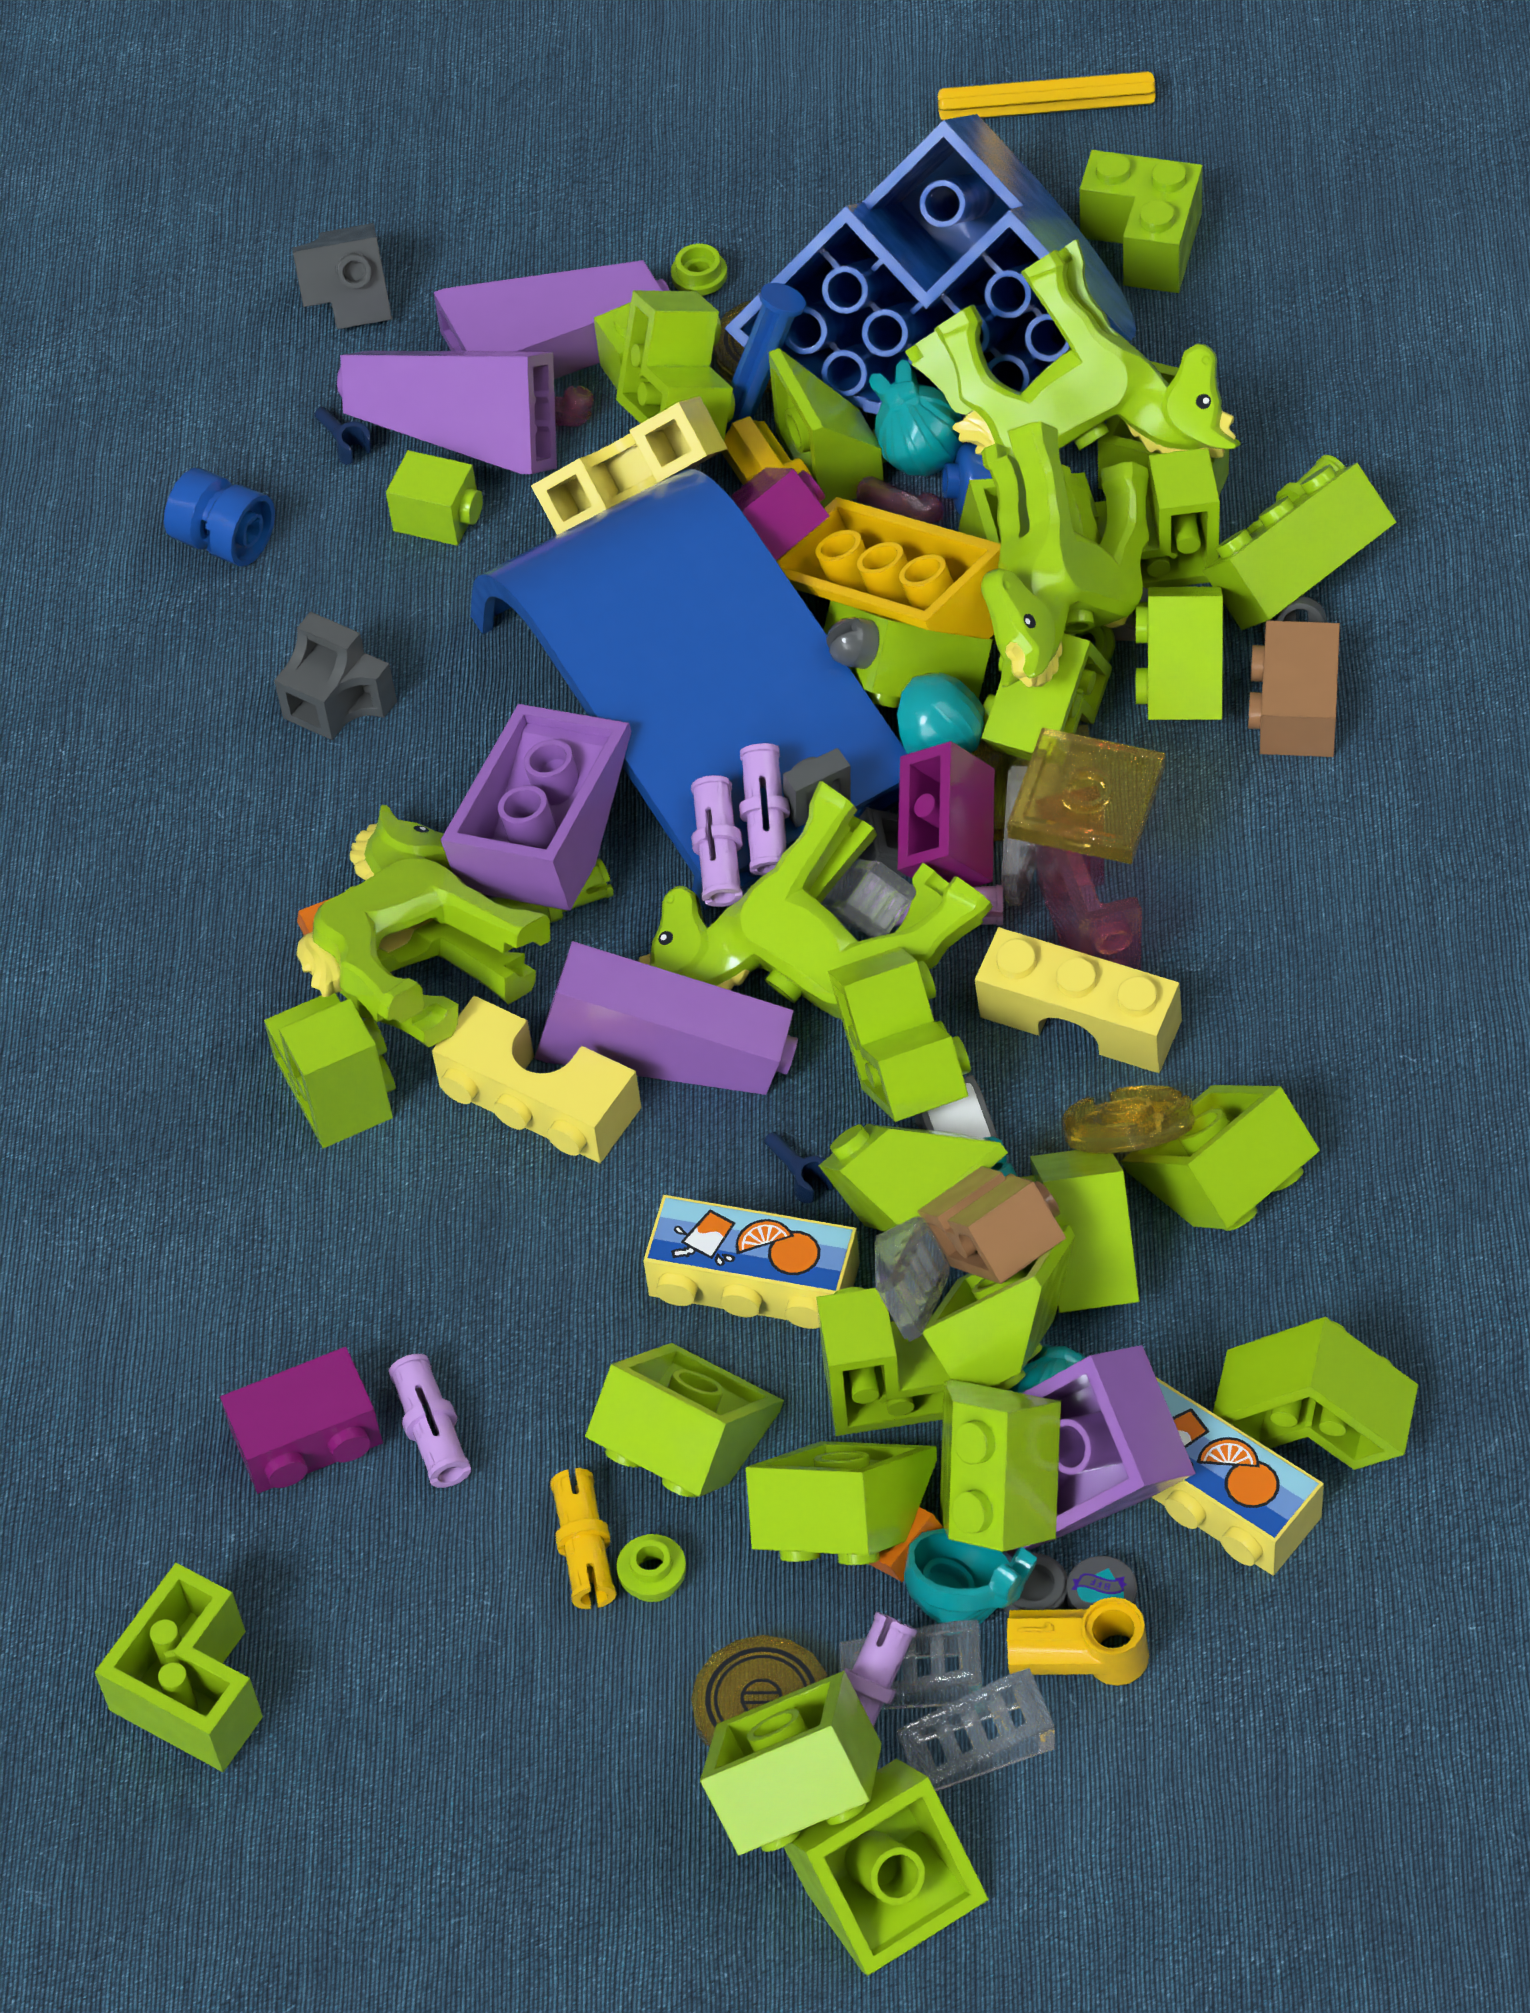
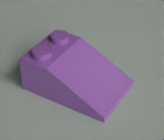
(538, 807)
(1113, 1438)

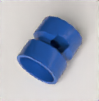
(219, 516)

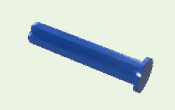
(769, 332)

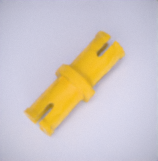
(583, 1538)

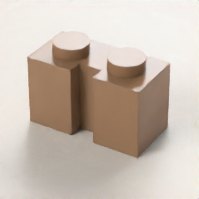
(1298, 688)
(994, 1223)

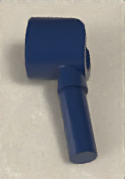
(345, 434)
(798, 1166)

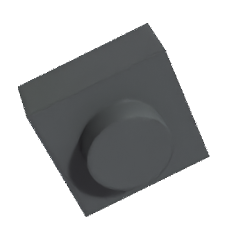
(804, 777)

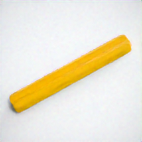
(1048, 95)

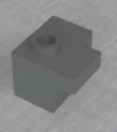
(346, 271)
(332, 679)

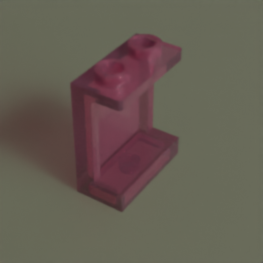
(1080, 919)

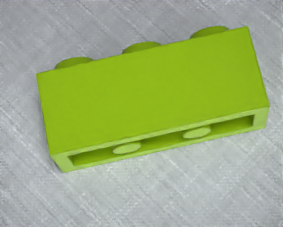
(1298, 544)

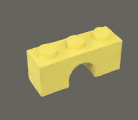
(647, 455)
(1121, 1007)
(575, 1107)

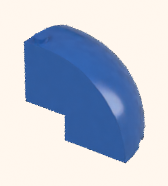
(921, 247)

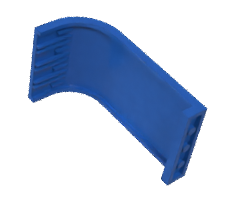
(700, 644)

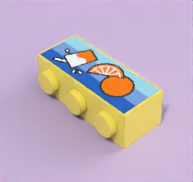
(747, 1260)
(1240, 1489)

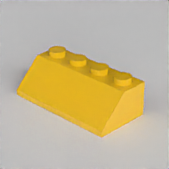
(896, 568)

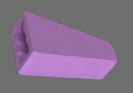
(541, 312)
(464, 401)
(665, 1024)

